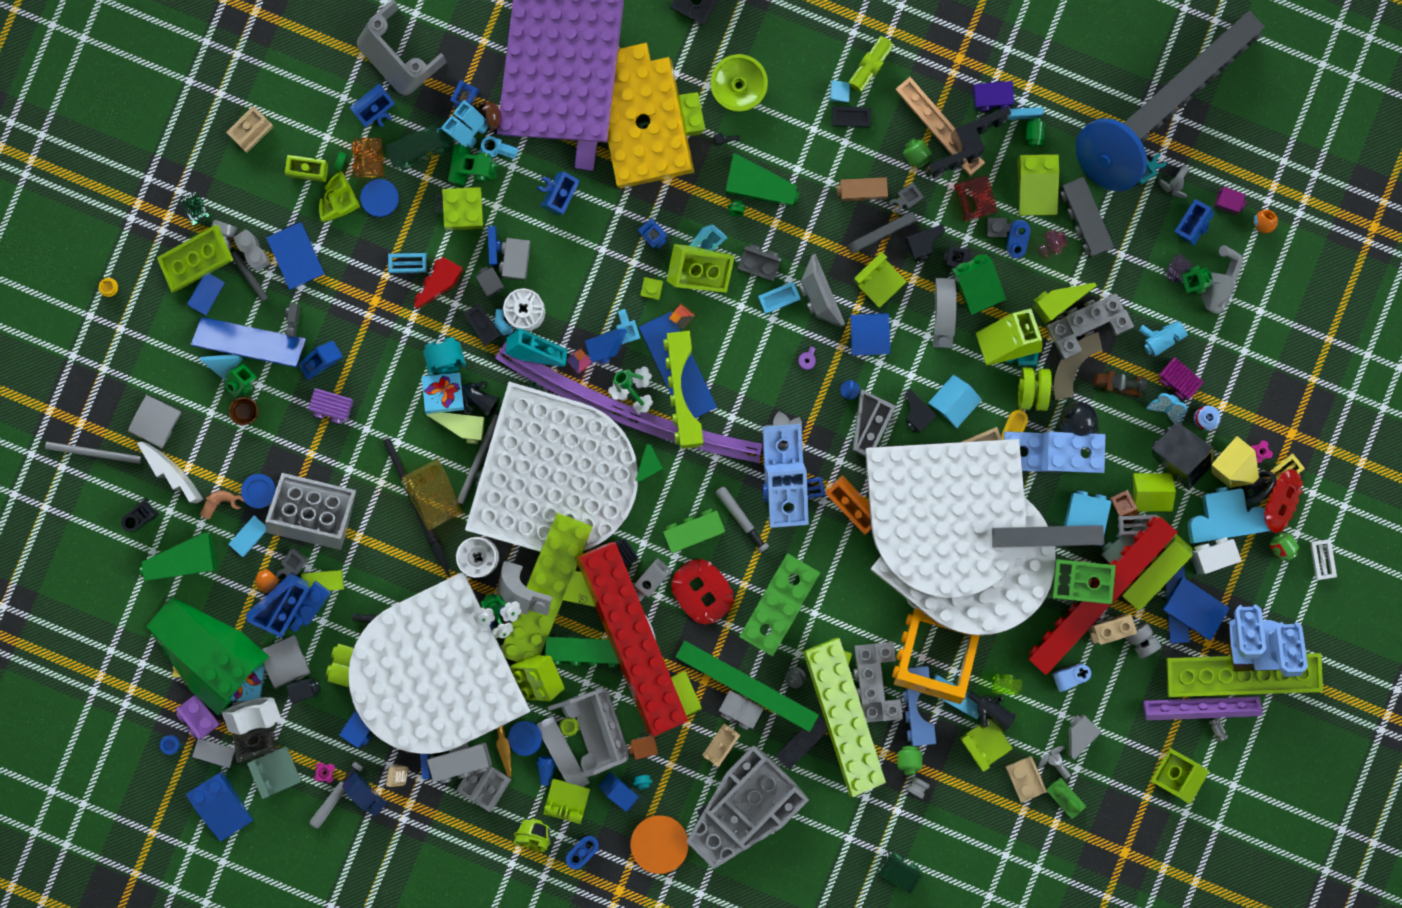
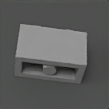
(515, 259)

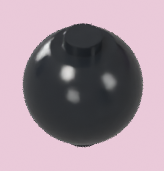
(1079, 419)

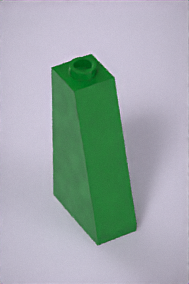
(759, 184)
(184, 559)

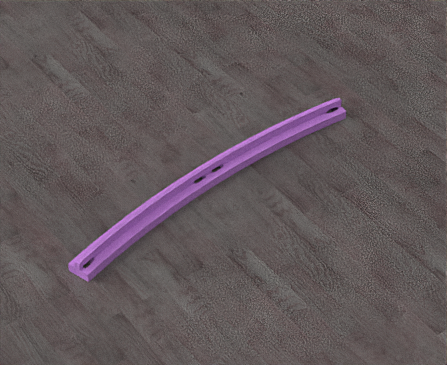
(647, 423)

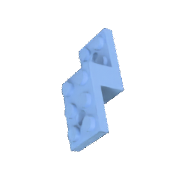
(1060, 451)
(785, 475)

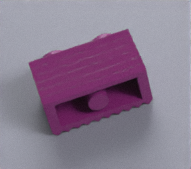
(1180, 379)

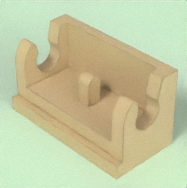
(721, 745)

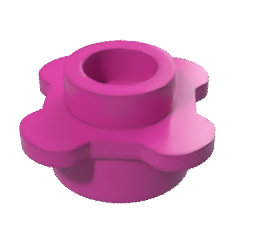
(1266, 452)
(324, 777)

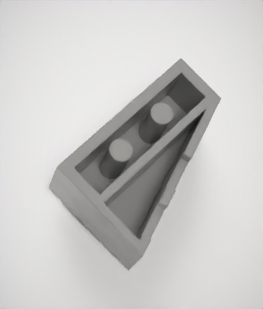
(871, 421)

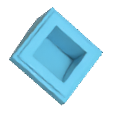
(839, 91)

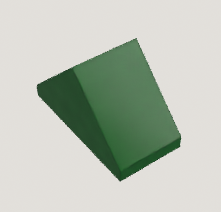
(649, 465)

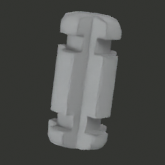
(1218, 729)

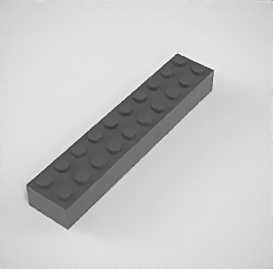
(1192, 78)

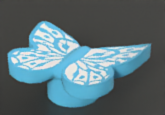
(1169, 404)

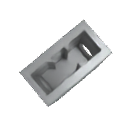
(655, 575)

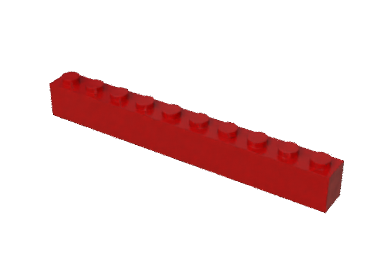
(1084, 614)

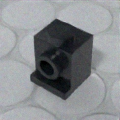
(963, 254)

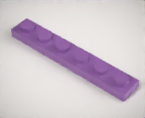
(1202, 708)

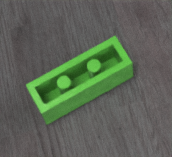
(693, 530)

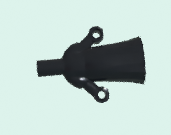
(481, 400)
(991, 708)

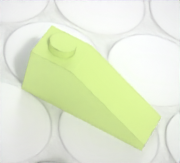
(463, 425)

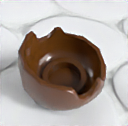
(491, 113)
(243, 411)

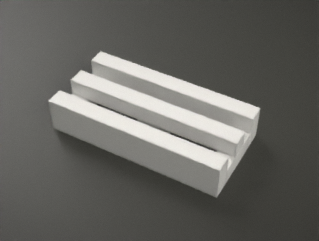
(1322, 557)

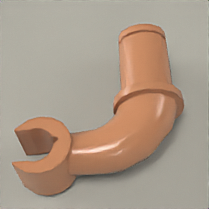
(215, 499)

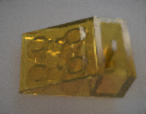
(432, 494)

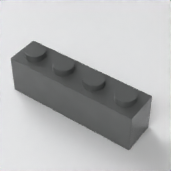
(1086, 217)

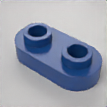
(1016, 239)
(582, 852)

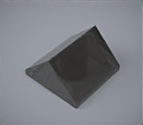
(254, 743)

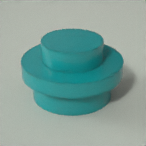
(642, 782)

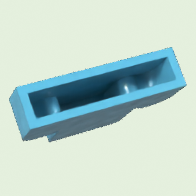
(1225, 517)

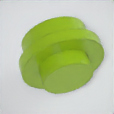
(569, 726)

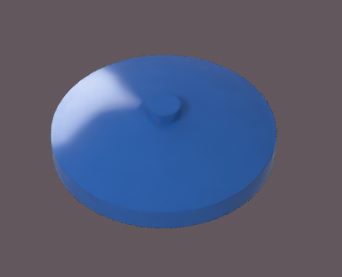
(1111, 154)

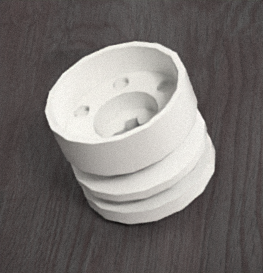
(526, 321)
(467, 562)

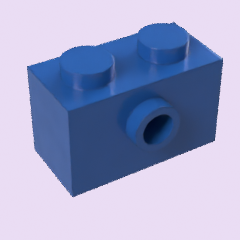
(1194, 222)

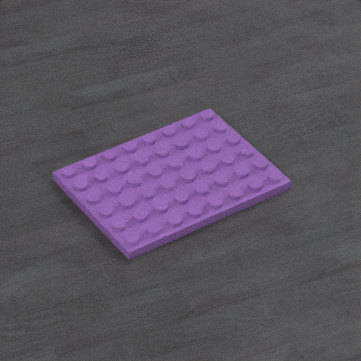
(560, 69)

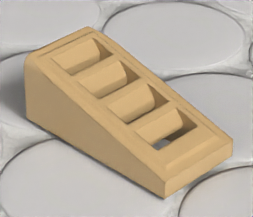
(397, 775)

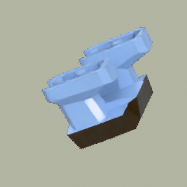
(1265, 643)

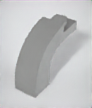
(944, 312)
(513, 590)

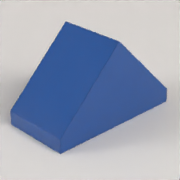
(618, 792)

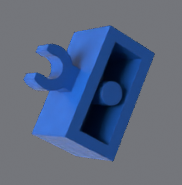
(373, 106)
(558, 192)

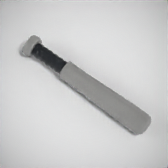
(741, 518)
(325, 809)

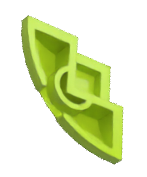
(338, 199)

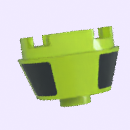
(532, 835)

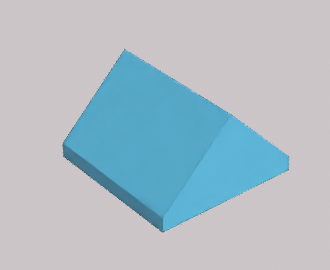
(955, 401)

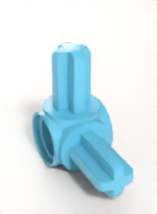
(500, 148)

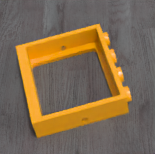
(926, 685)

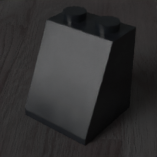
(1183, 455)

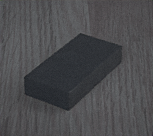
(851, 117)

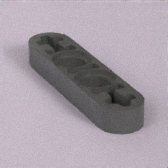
(882, 232)

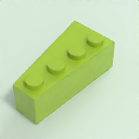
(1158, 572)

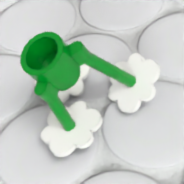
(622, 386)
(492, 605)

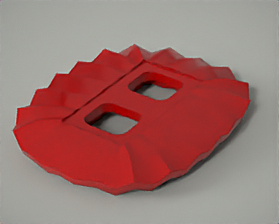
(1272, 519)
(691, 600)

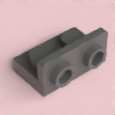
(759, 263)

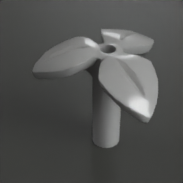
(1176, 184)
(1055, 759)

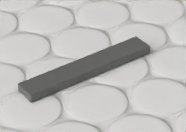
(1047, 536)

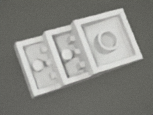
(166, 468)

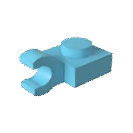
(631, 328)

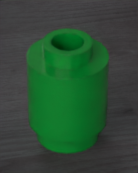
(1035, 132)

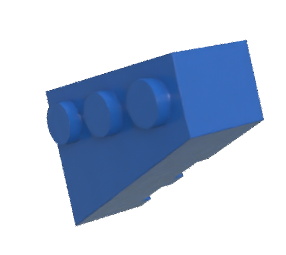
(279, 606)

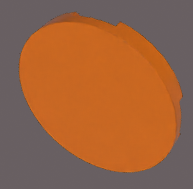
(659, 844)

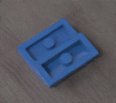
(870, 334)

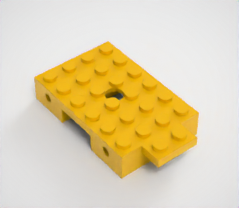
(650, 90)

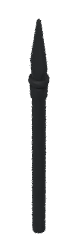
(430, 534)

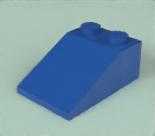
(220, 806)

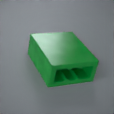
(978, 284)

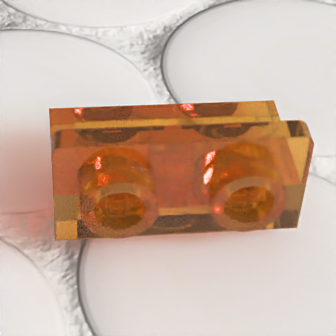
(367, 157)

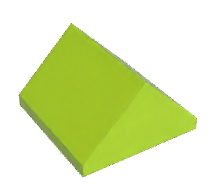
(1153, 492)

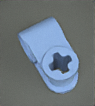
(1068, 678)

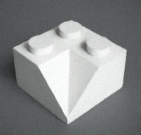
(1215, 557)

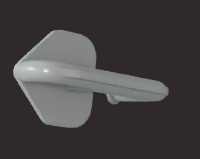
(1222, 286)

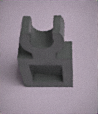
(908, 196)
(998, 227)
(292, 315)
(293, 563)

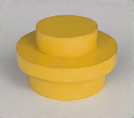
(108, 287)

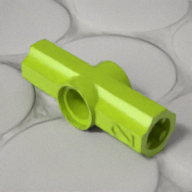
(871, 64)

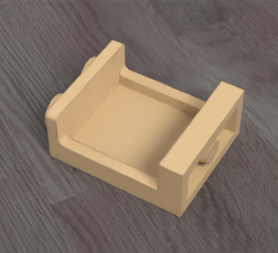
(1112, 629)

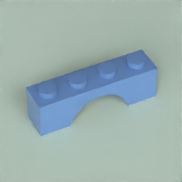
(920, 731)

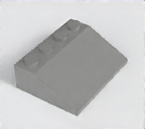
(310, 511)

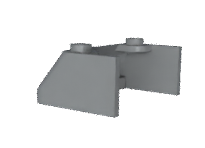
(401, 76)
(599, 730)

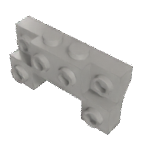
(1086, 319)
(870, 682)

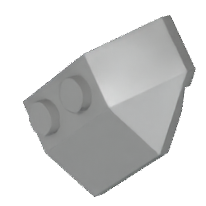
(819, 294)

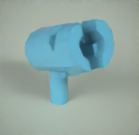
(1161, 340)

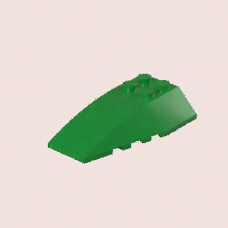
(206, 652)

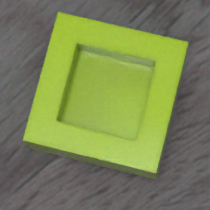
(651, 288)

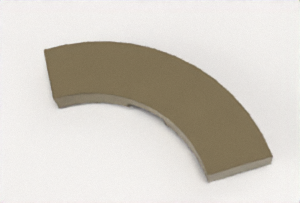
(1068, 367)

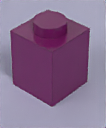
(1230, 201)

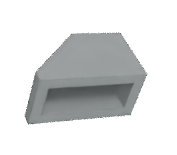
(1081, 734)

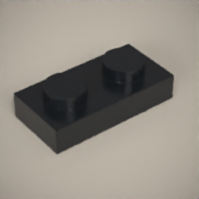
(482, 325)

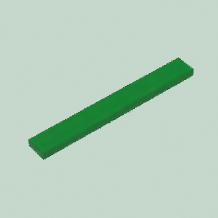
(747, 686)

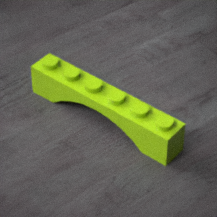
(689, 429)

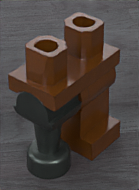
(1120, 384)

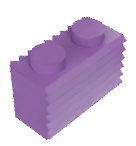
(330, 405)

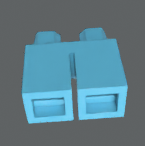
(473, 122)

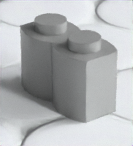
(253, 253)
(740, 709)

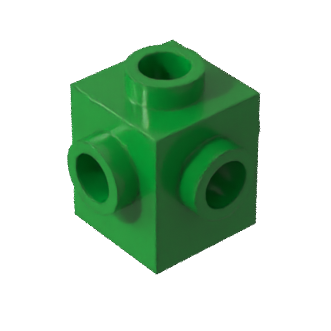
(1197, 280)
(239, 381)

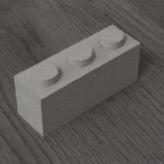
(460, 763)

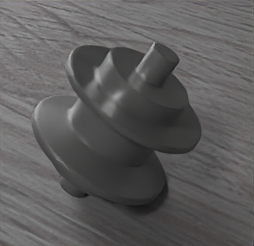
(795, 677)

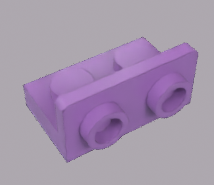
(197, 717)

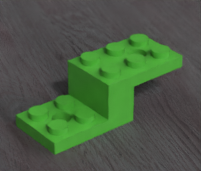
(1072, 580)
(779, 604)

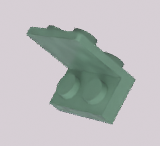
(274, 772)

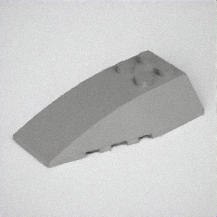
(745, 808)

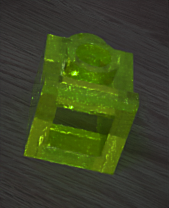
(1006, 684)

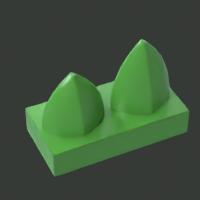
(1065, 798)

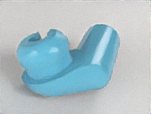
(500, 324)

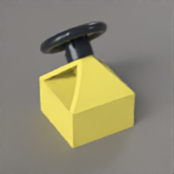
(1239, 467)

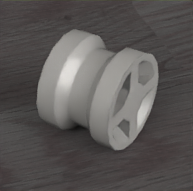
(918, 787)

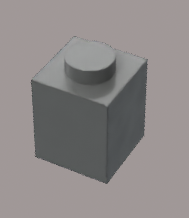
(489, 281)

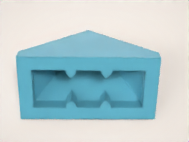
(708, 238)
(222, 364)

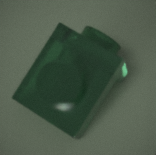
(195, 208)

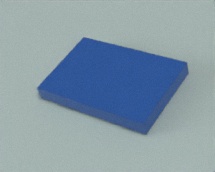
(295, 256)
(1195, 608)

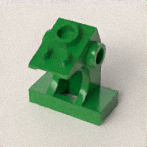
(483, 167)

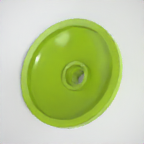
(741, 70)

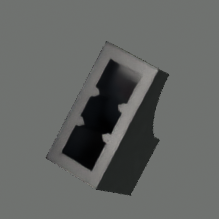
(921, 243)
(919, 412)

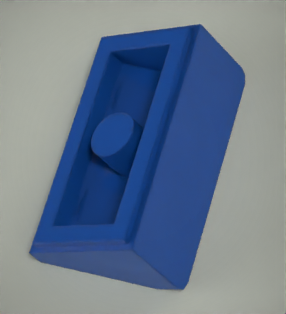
(206, 293)

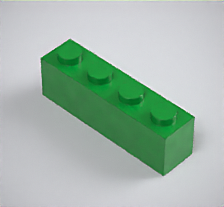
(581, 650)

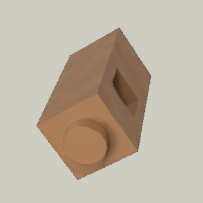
(862, 189)

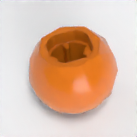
(1265, 221)
(266, 581)

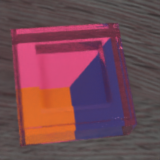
(579, 361)

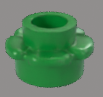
(736, 208)

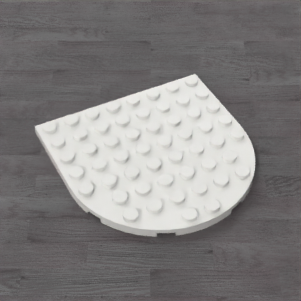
(550, 460)
(938, 512)
(998, 606)
(432, 674)

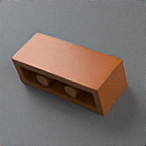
(851, 503)

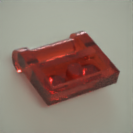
(981, 195)

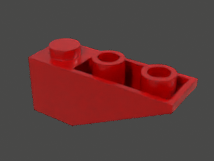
(442, 279)

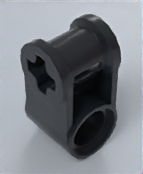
(140, 515)

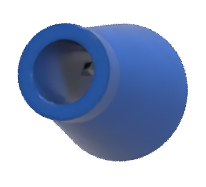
(546, 770)

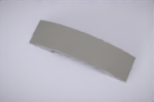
(561, 751)

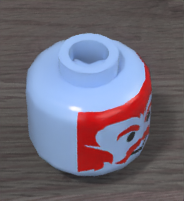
(1203, 423)

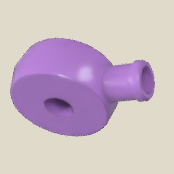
(807, 355)

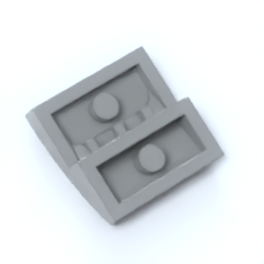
(154, 421)
(285, 662)
(484, 787)

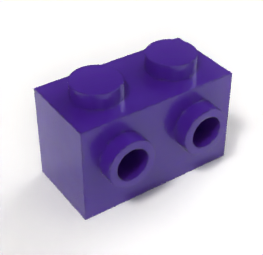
(993, 96)

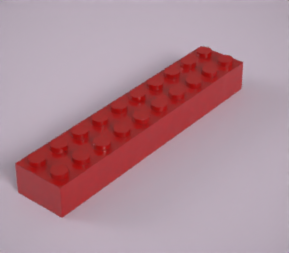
(631, 639)

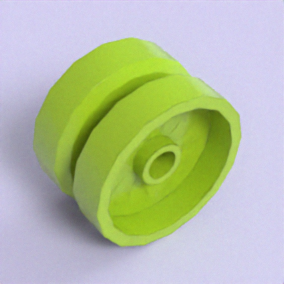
(1034, 389)

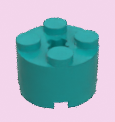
(444, 357)

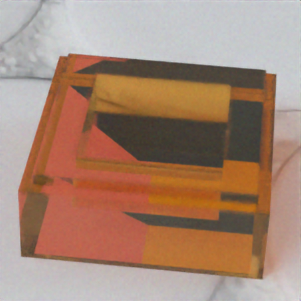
(681, 316)

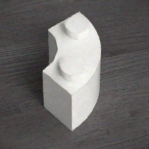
(251, 715)

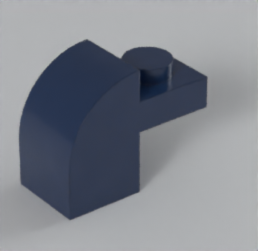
(363, 795)

